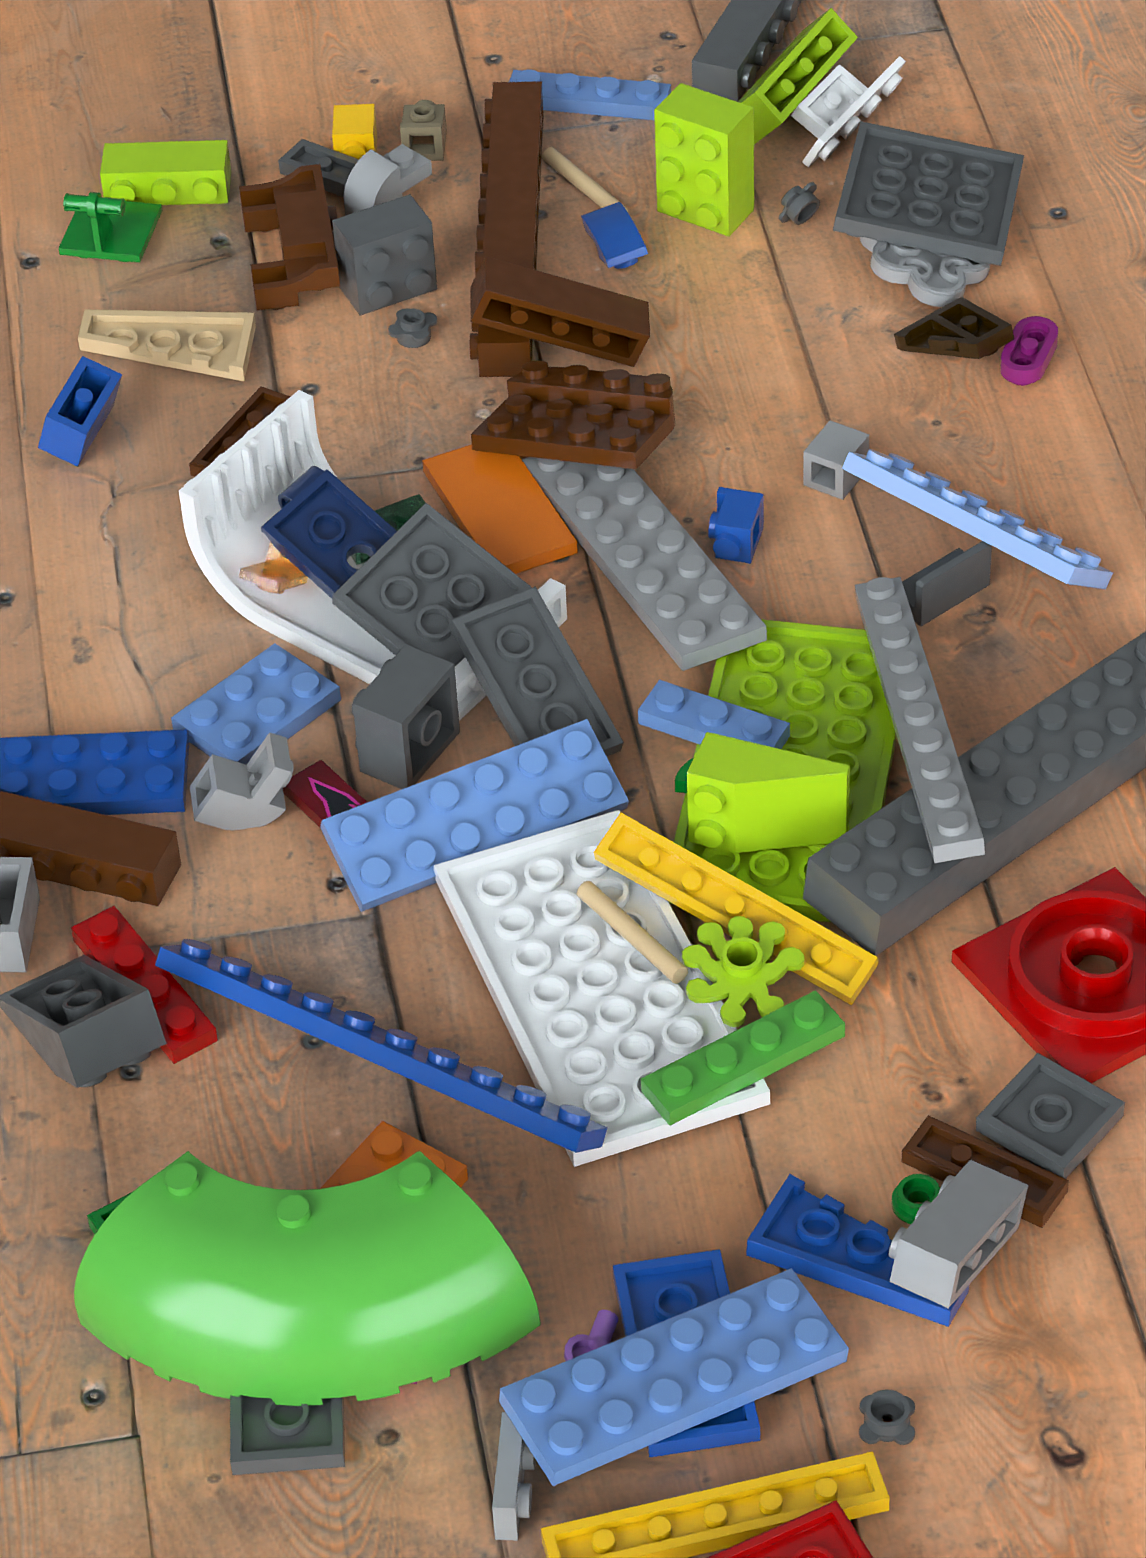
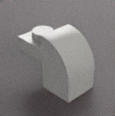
(383, 178)
(241, 794)

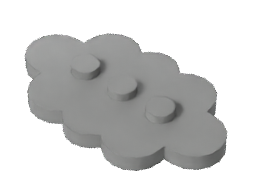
(929, 276)

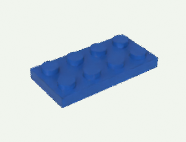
(100, 770)
(663, 1289)

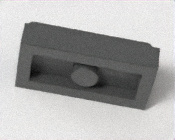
(948, 582)

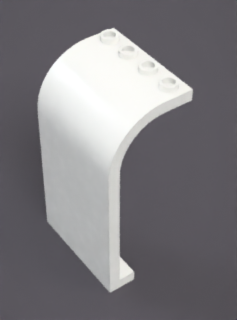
(223, 528)

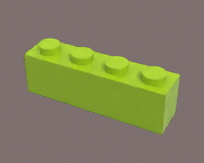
(797, 71)

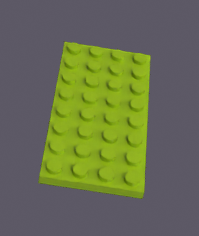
(836, 712)

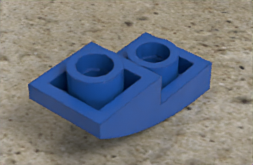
(615, 236)

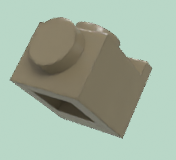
(425, 119)

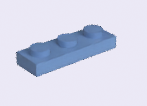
(693, 714)

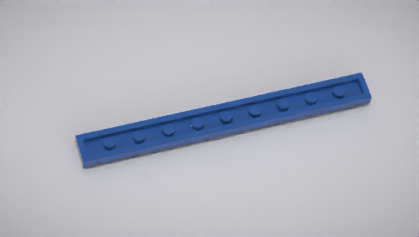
(390, 1048)

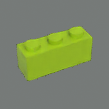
(167, 172)

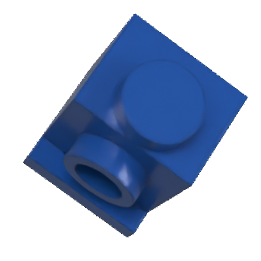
(736, 524)

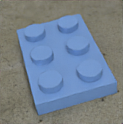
(263, 696)

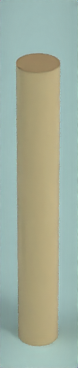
(578, 178)
(632, 932)

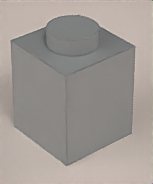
(826, 457)

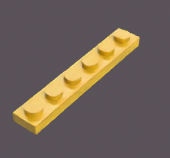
(719, 896)
(722, 1514)

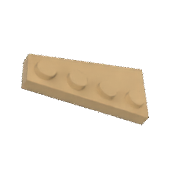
(181, 340)

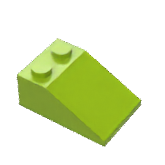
(764, 797)

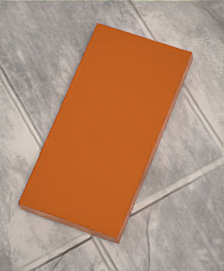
(500, 507)

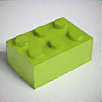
(704, 159)

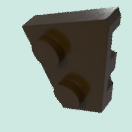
(956, 331)

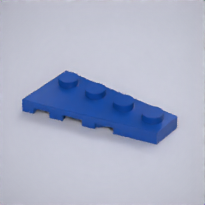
(835, 1249)

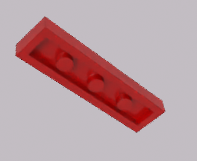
(118, 946)

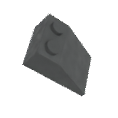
(85, 1020)

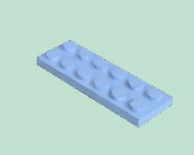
(969, 513)

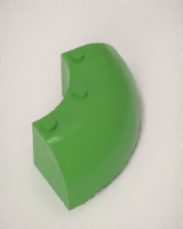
(302, 1286)

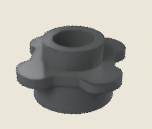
(799, 204)
(412, 327)
(887, 1405)

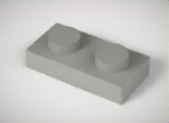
(511, 1495)

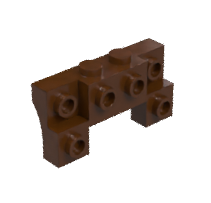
(306, 234)

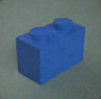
(79, 411)

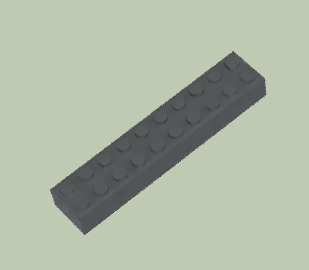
(1023, 787)

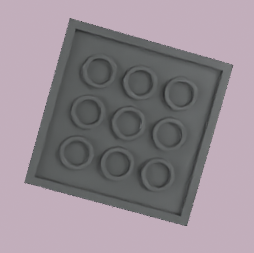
(929, 193)

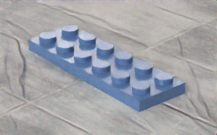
(508, 796)
(672, 1376)

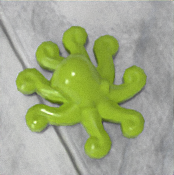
(740, 967)

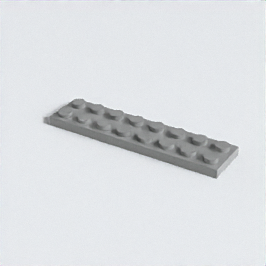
(650, 560)

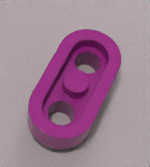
(1031, 350)

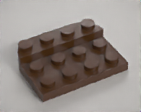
(580, 416)

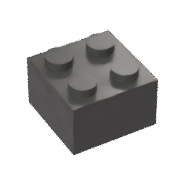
(385, 254)
(406, 717)

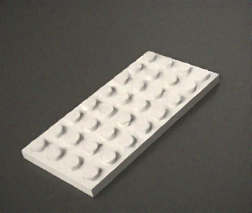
(575, 991)

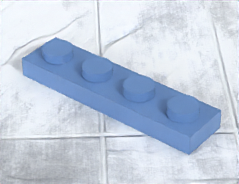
(597, 95)

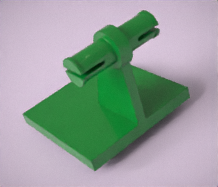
(108, 227)

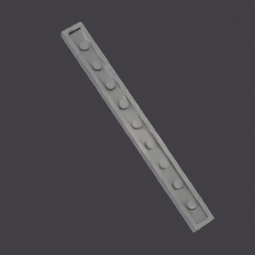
(919, 721)

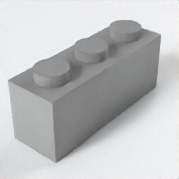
(957, 1233)

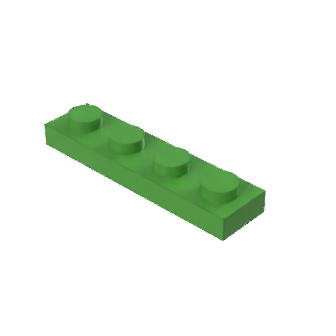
(742, 1057)

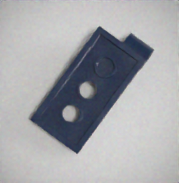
(323, 527)

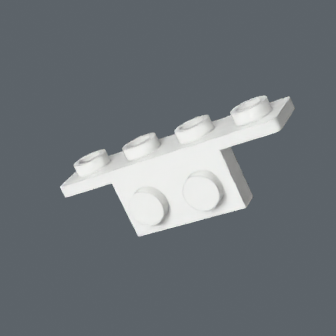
(836, 105)

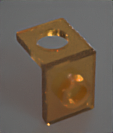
(274, 574)

